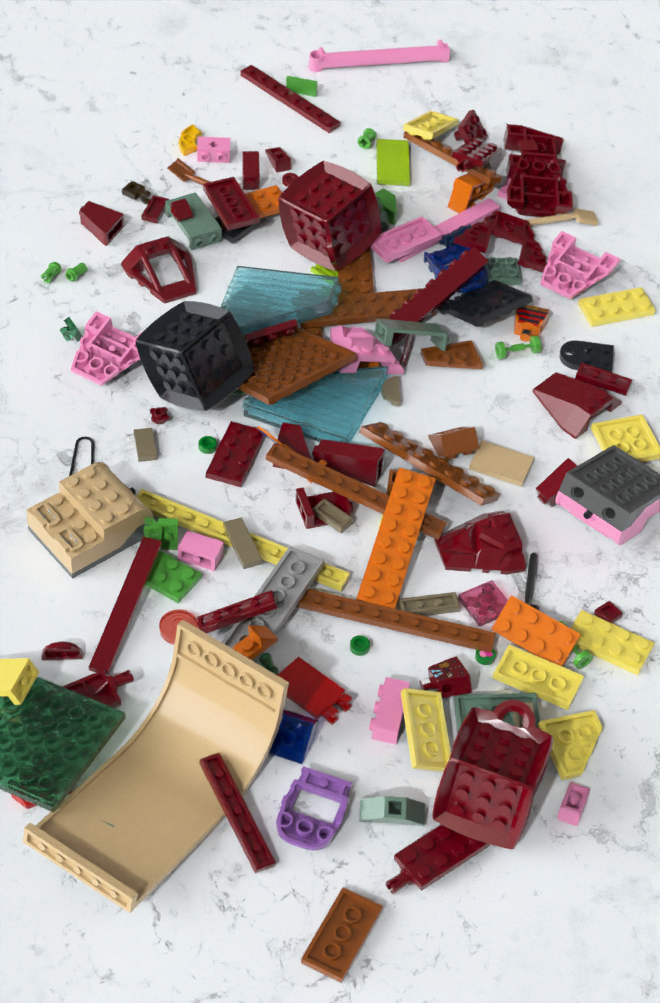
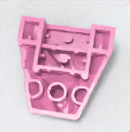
(573, 269)
(366, 349)
(104, 351)

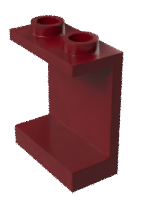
(306, 503)

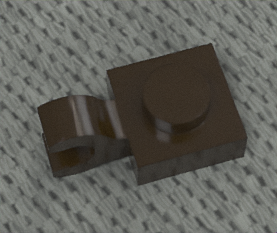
(134, 190)

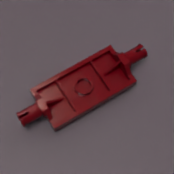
(475, 154)
(101, 687)
(433, 858)

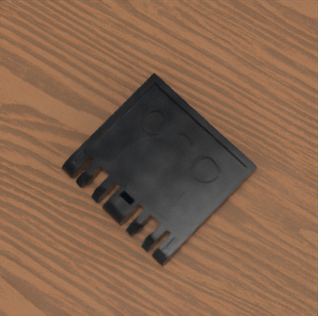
(486, 303)

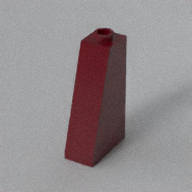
(352, 460)

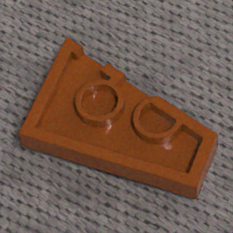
(455, 356)

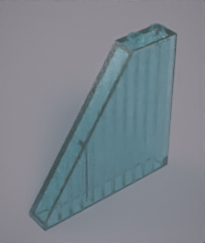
(271, 297)
(326, 407)

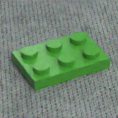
(172, 577)

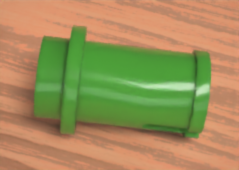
(53, 269)
(73, 273)

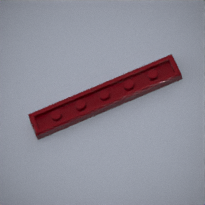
(237, 813)

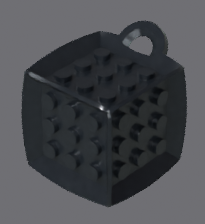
(195, 355)

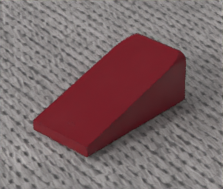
(278, 159)

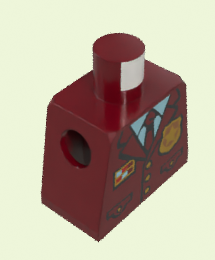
(448, 678)

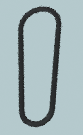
(75, 450)

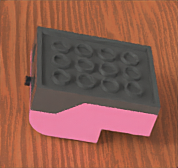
(611, 494)

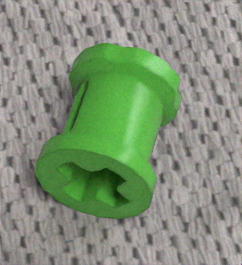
(368, 136)

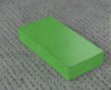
(302, 86)

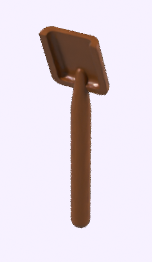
(184, 172)

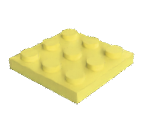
(630, 435)

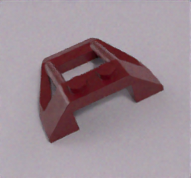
(143, 252)

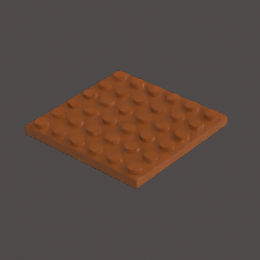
(292, 365)

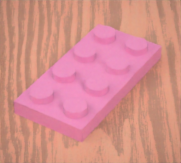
(405, 239)

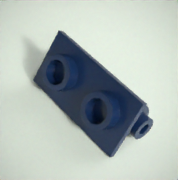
(447, 240)

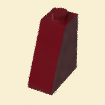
(101, 221)
(293, 437)
(550, 486)

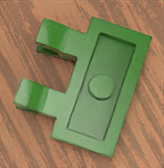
(166, 529)

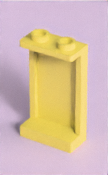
(17, 678)

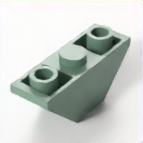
(392, 810)

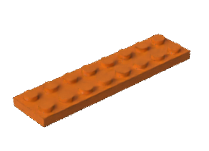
(396, 539)

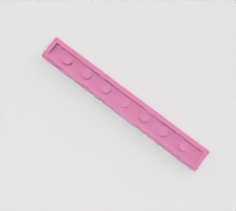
(468, 217)

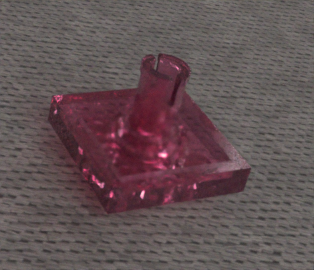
(486, 597)

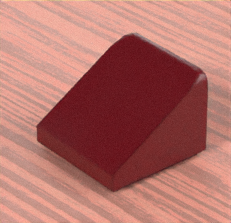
(181, 210)

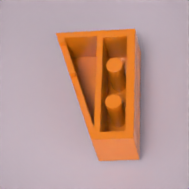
(467, 191)

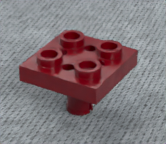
(470, 128)

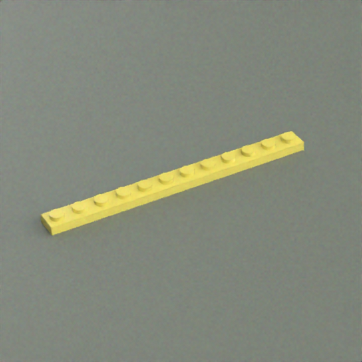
(213, 528)

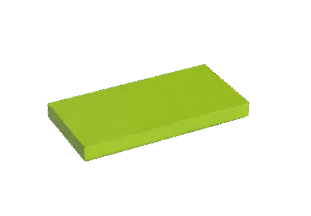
(392, 162)

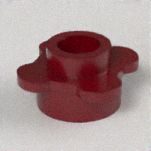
(159, 415)

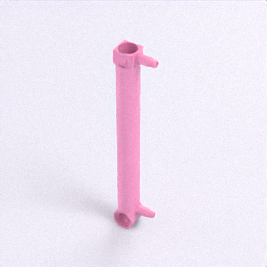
(319, 59)

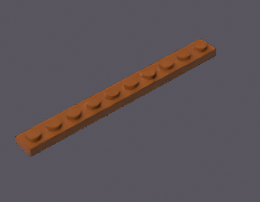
(343, 485)
(397, 620)

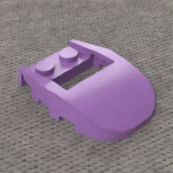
(305, 830)

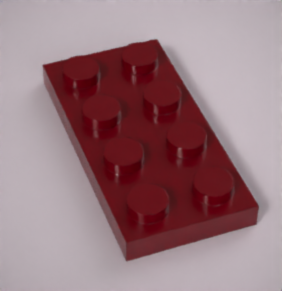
(231, 203)
(235, 454)

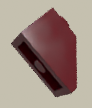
(250, 170)

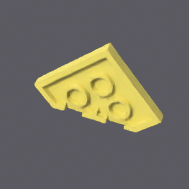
(573, 741)

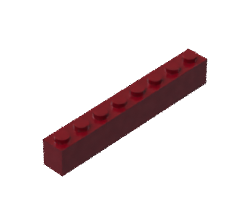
(439, 290)

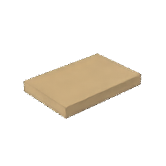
(501, 463)

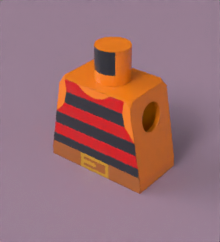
(530, 321)

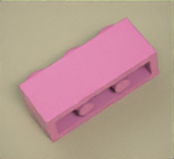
(388, 711)

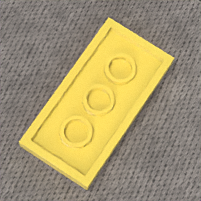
(430, 125)
(616, 306)
(612, 642)
(538, 676)
(426, 729)

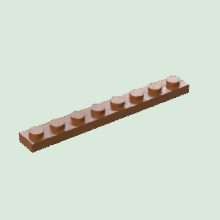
(445, 152)

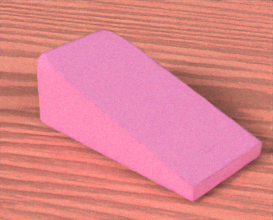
(573, 804)

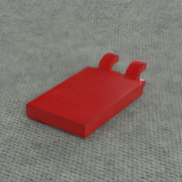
(314, 691)

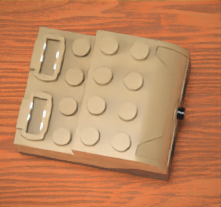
(88, 519)

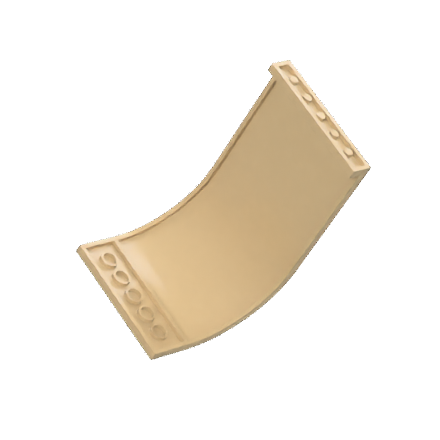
(155, 781)

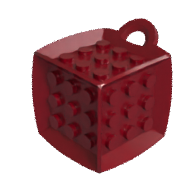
(330, 215)
(493, 775)

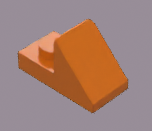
(256, 642)

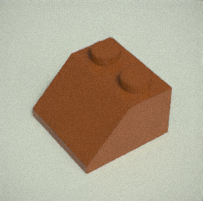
(454, 441)

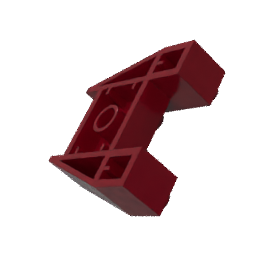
(546, 143)

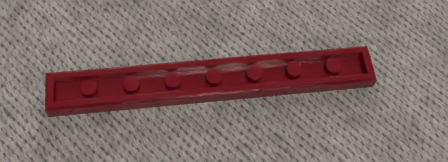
(125, 606)

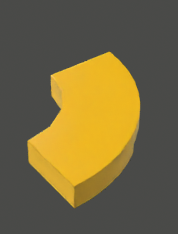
(188, 140)

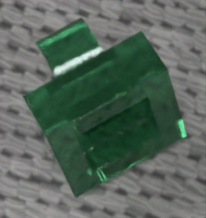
(70, 331)

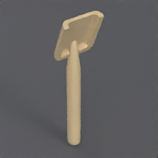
(581, 216)

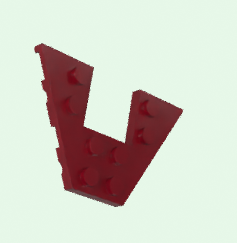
(508, 228)

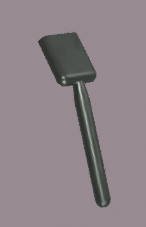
(530, 580)

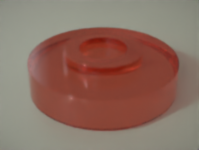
(169, 623)

